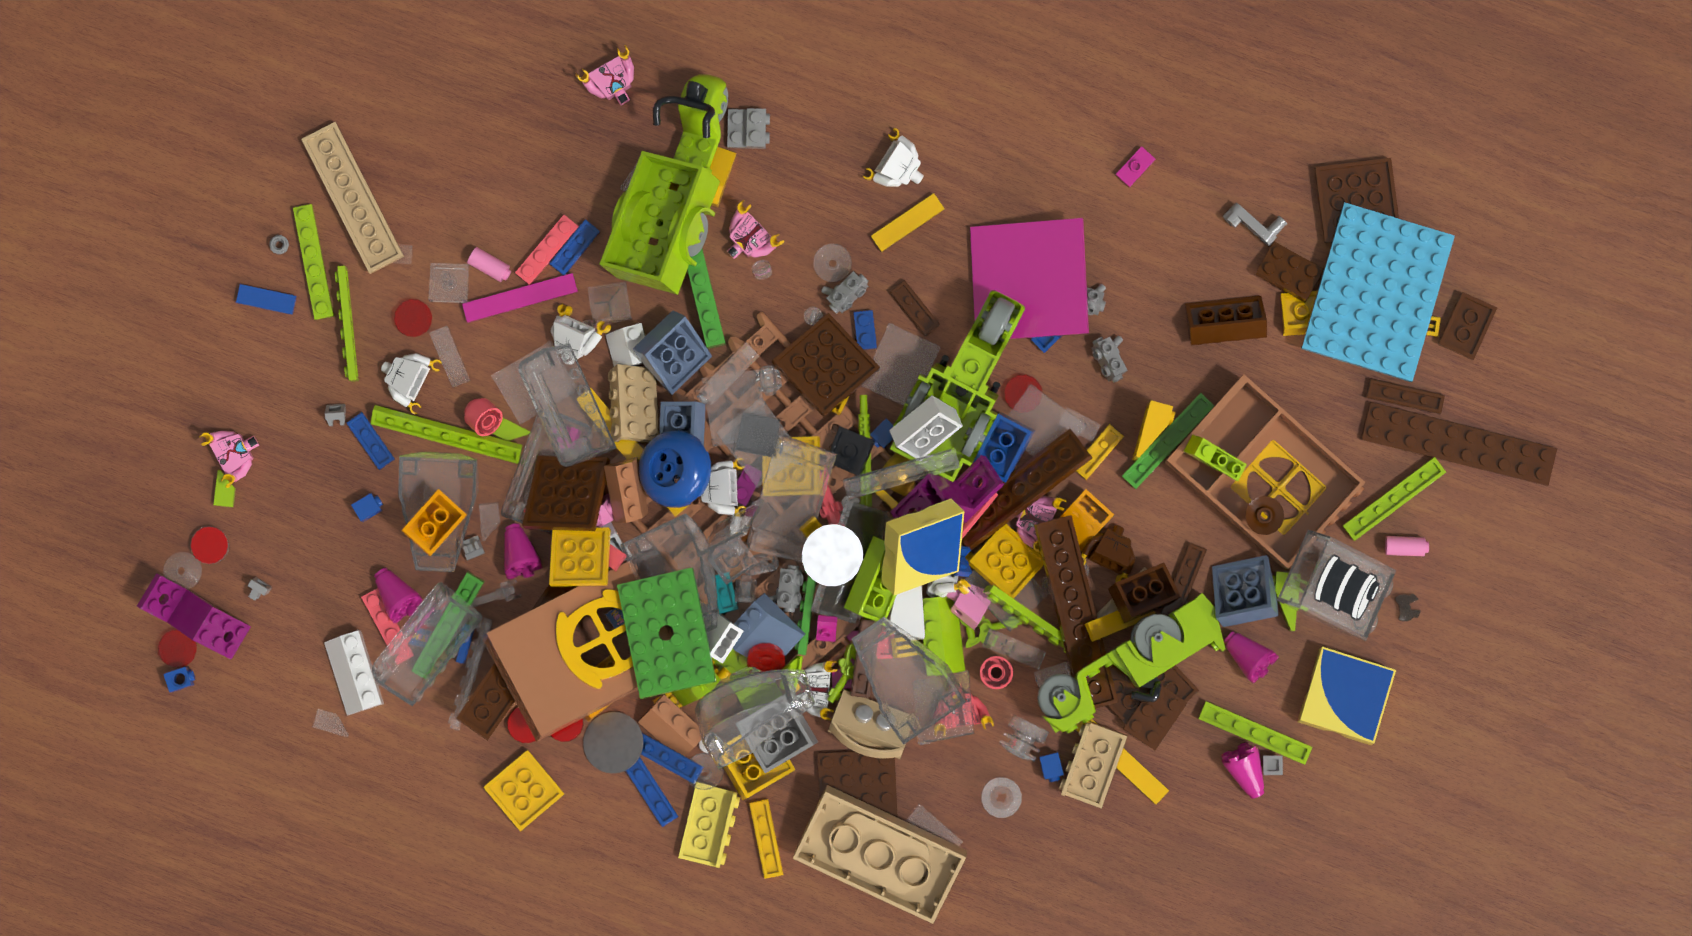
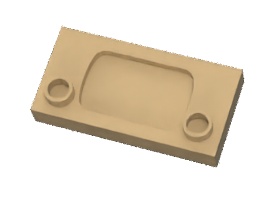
(880, 854)

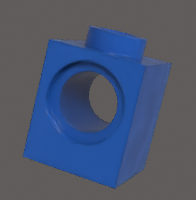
(882, 434)
(367, 507)
(171, 682)
(1051, 767)

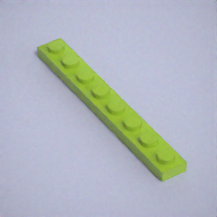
(446, 434)

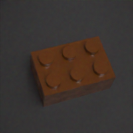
(1144, 592)

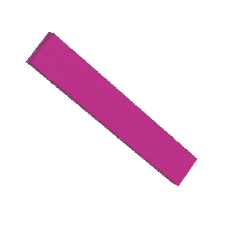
(520, 298)

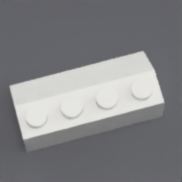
(353, 672)

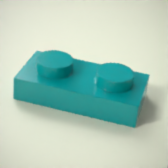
(725, 596)

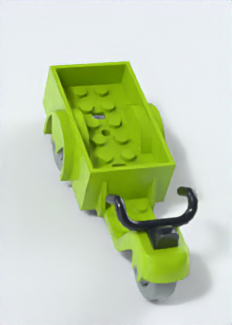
(671, 216)

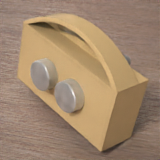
(861, 722)

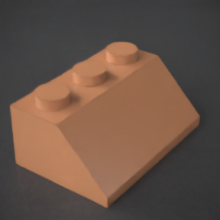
(626, 491)
(671, 726)

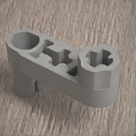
(1267, 235)

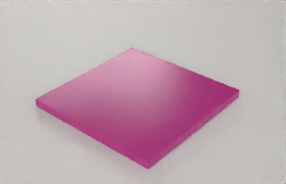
(1038, 267)

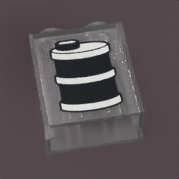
(1337, 585)

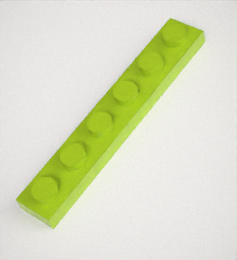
(313, 262)
(347, 331)
(1394, 499)
(1024, 615)
(1255, 733)

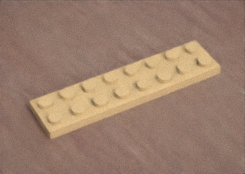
(352, 197)

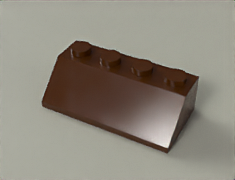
(1226, 320)

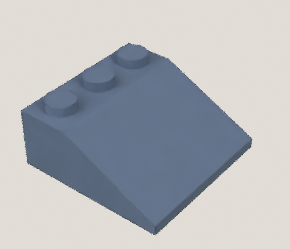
(672, 351)
(1244, 591)
(766, 624)

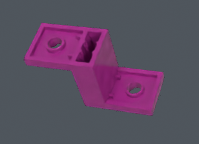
(963, 491)
(193, 616)

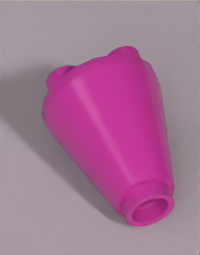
(519, 553)
(396, 595)
(1250, 656)
(1245, 768)

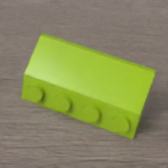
(868, 594)
(943, 632)

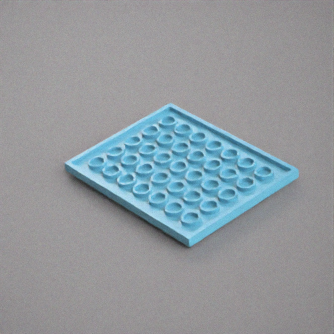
(1377, 292)

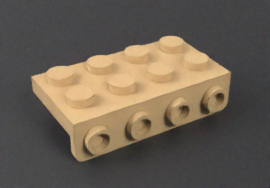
(633, 403)
(1093, 764)

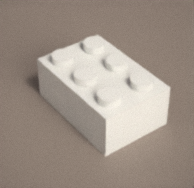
(926, 427)

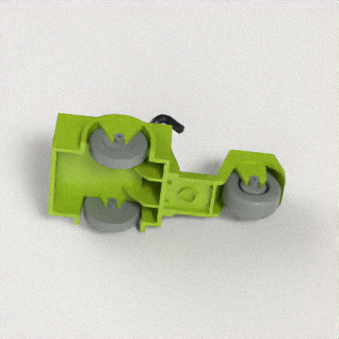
(965, 381)
(1153, 648)

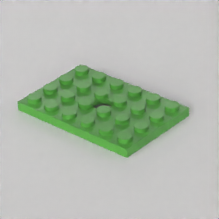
(673, 663)

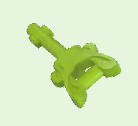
(984, 626)
(847, 671)

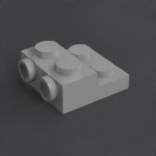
(748, 128)

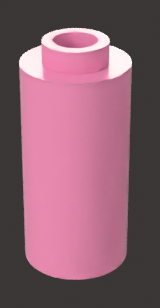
(489, 265)
(1406, 546)

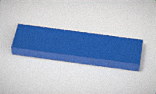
(670, 759)
(652, 793)

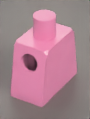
(967, 607)

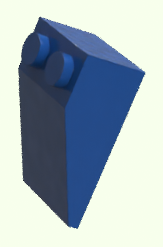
(1005, 444)

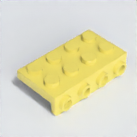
(709, 826)

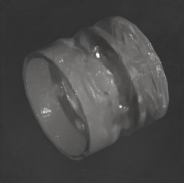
(1023, 738)
(990, 794)

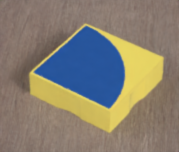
(922, 546)
(1346, 695)

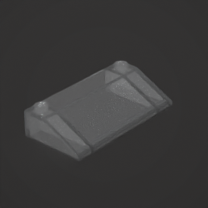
(791, 496)

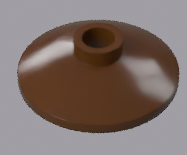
(1272, 508)

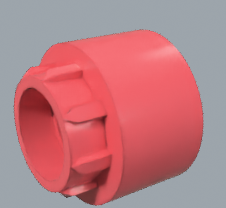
(482, 416)
(985, 672)

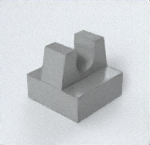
(335, 412)
(472, 548)
(258, 587)
(1272, 765)

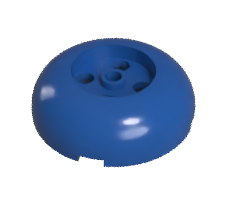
(693, 472)

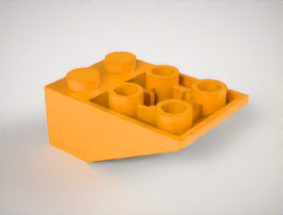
(1088, 516)

